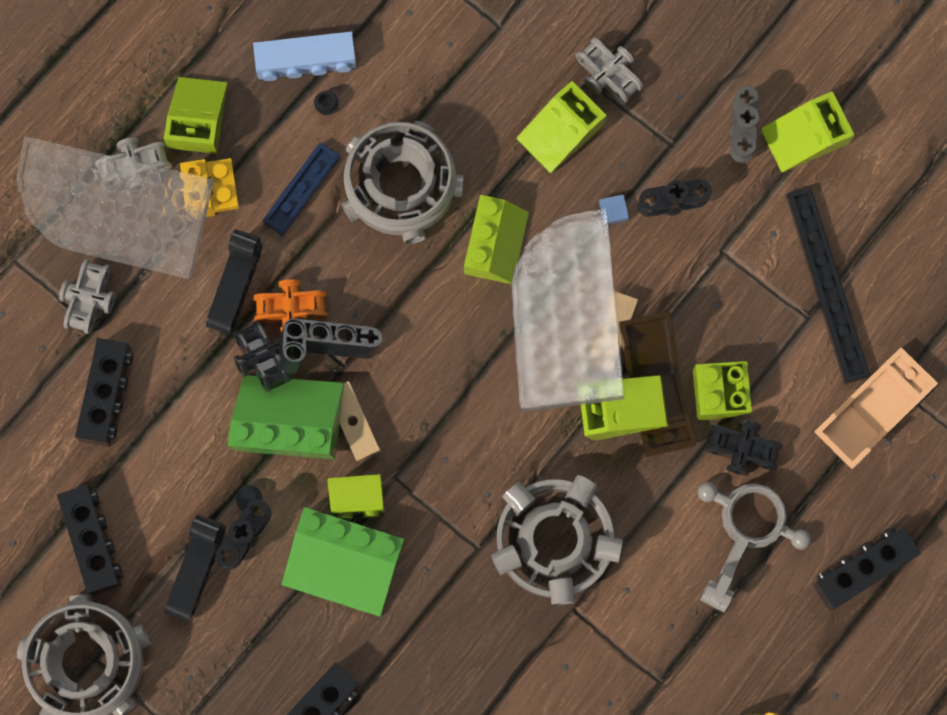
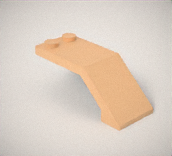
(876, 408)

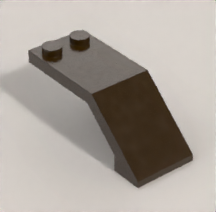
(651, 351)

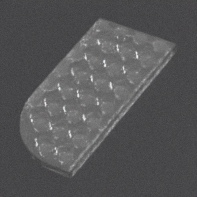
(114, 206)
(567, 316)

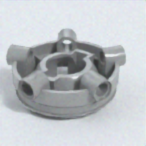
(413, 151)
(580, 494)
(51, 655)

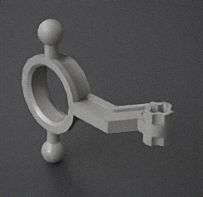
(717, 593)

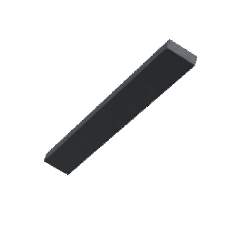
(828, 286)

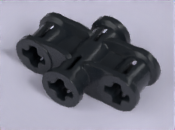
(682, 197)
(259, 356)
(734, 445)
(239, 544)

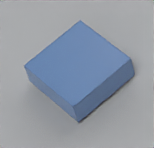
(615, 208)

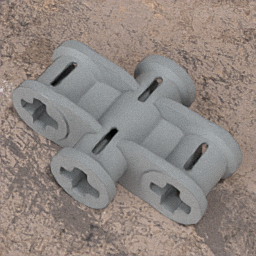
(609, 71)
(145, 154)
(87, 296)

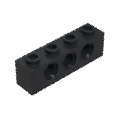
(105, 352)
(71, 504)
(902, 550)
(315, 697)

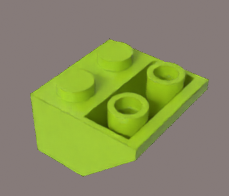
(721, 390)

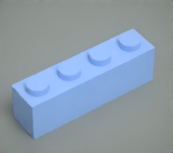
(304, 56)

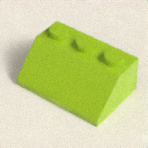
(495, 240)

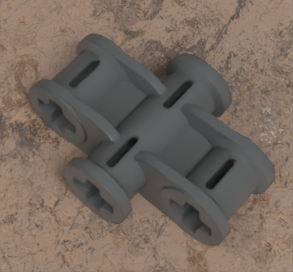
(744, 118)

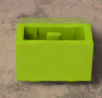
(196, 115)
(562, 127)
(808, 132)
(638, 412)

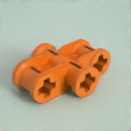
(281, 307)

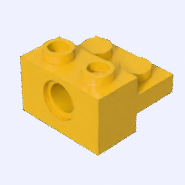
(224, 186)

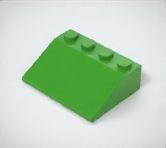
(288, 420)
(342, 562)

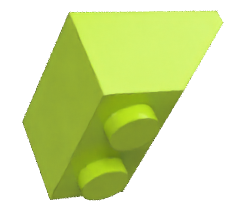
(356, 496)

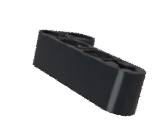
(236, 279)
(366, 347)
(195, 569)

